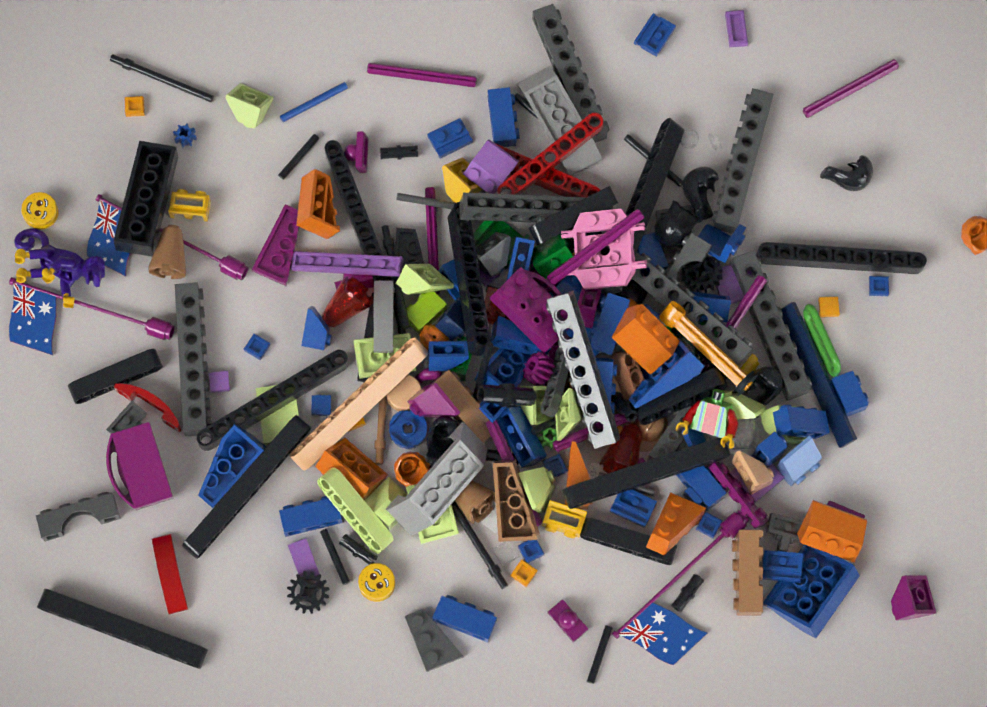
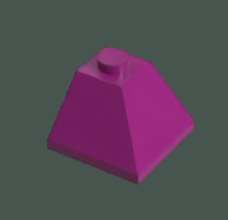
(432, 402)
(912, 598)

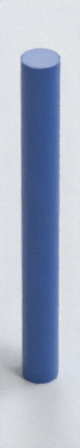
(313, 102)

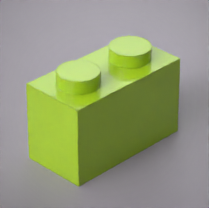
(425, 310)

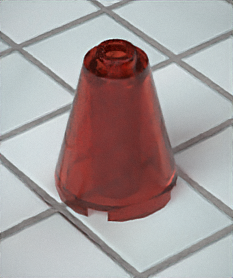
(346, 302)
(623, 452)

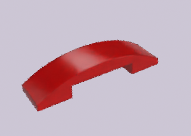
(130, 392)
(169, 574)

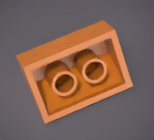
(645, 338)
(354, 465)
(833, 531)

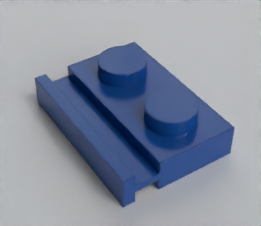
(655, 34)
(449, 138)
(633, 507)
(783, 566)

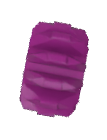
(538, 368)

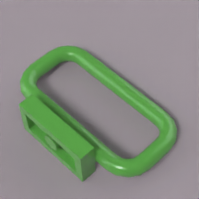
(821, 340)

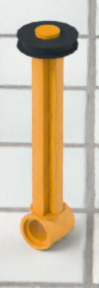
(675, 317)

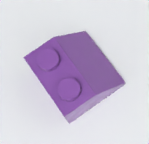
(490, 167)

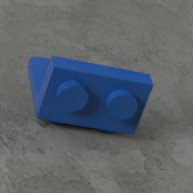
(722, 243)

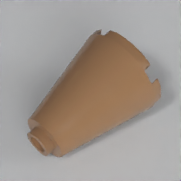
(169, 254)
(476, 501)

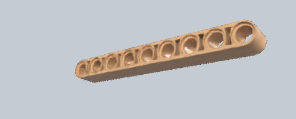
(359, 403)

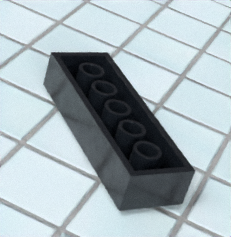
(146, 198)

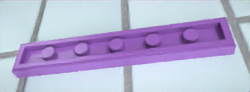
(347, 263)

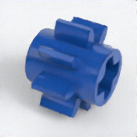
(179, 134)

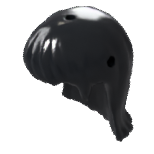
(853, 180)
(695, 189)
(675, 225)
(765, 386)
(439, 438)

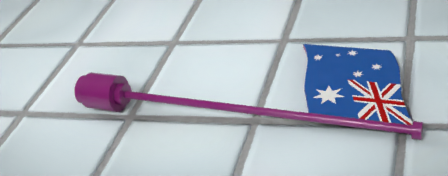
(102, 244)
(35, 318)
(660, 629)

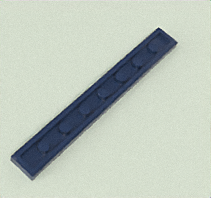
(818, 375)

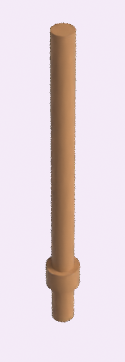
(380, 443)

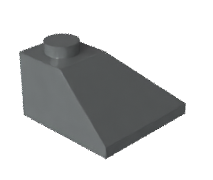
(493, 253)

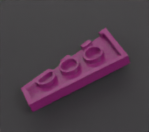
(278, 251)
(748, 507)

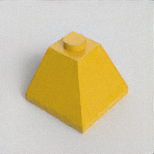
(456, 182)

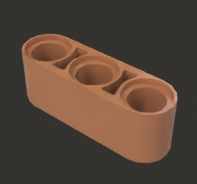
(628, 373)

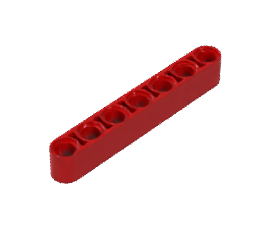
(555, 149)
(548, 181)

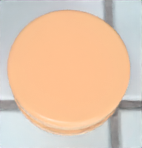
(402, 393)

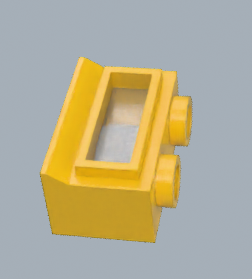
(189, 204)
(565, 520)

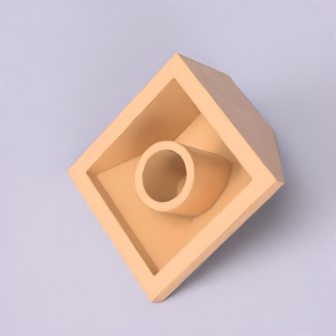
(752, 472)

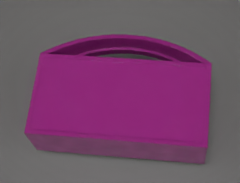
(526, 307)
(138, 467)

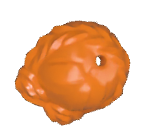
(975, 234)
(427, 334)
(410, 468)

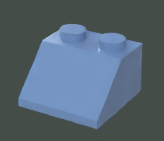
(799, 462)

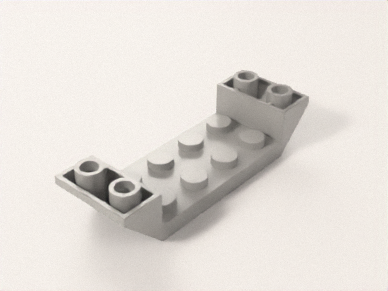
(558, 116)
(441, 483)

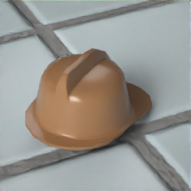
(651, 433)

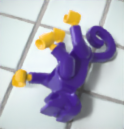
(56, 262)

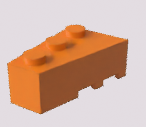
(316, 205)
(674, 522)

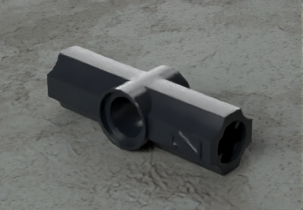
(506, 395)

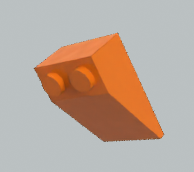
(576, 470)

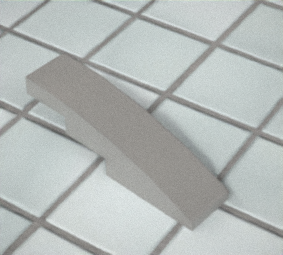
(383, 316)

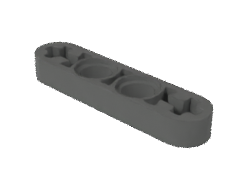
(555, 386)

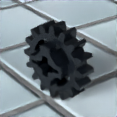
(702, 274)
(313, 600)

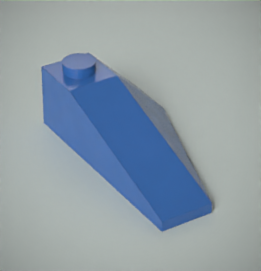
(505, 367)
(671, 374)
(233, 457)

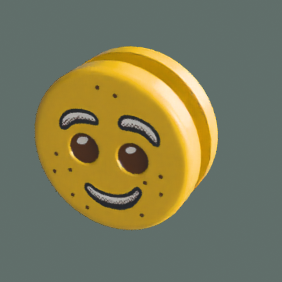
(40, 210)
(376, 582)

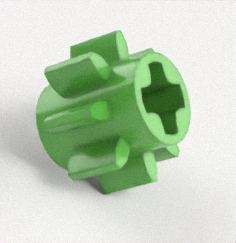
(550, 431)

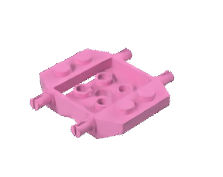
(620, 250)

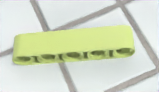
(355, 510)

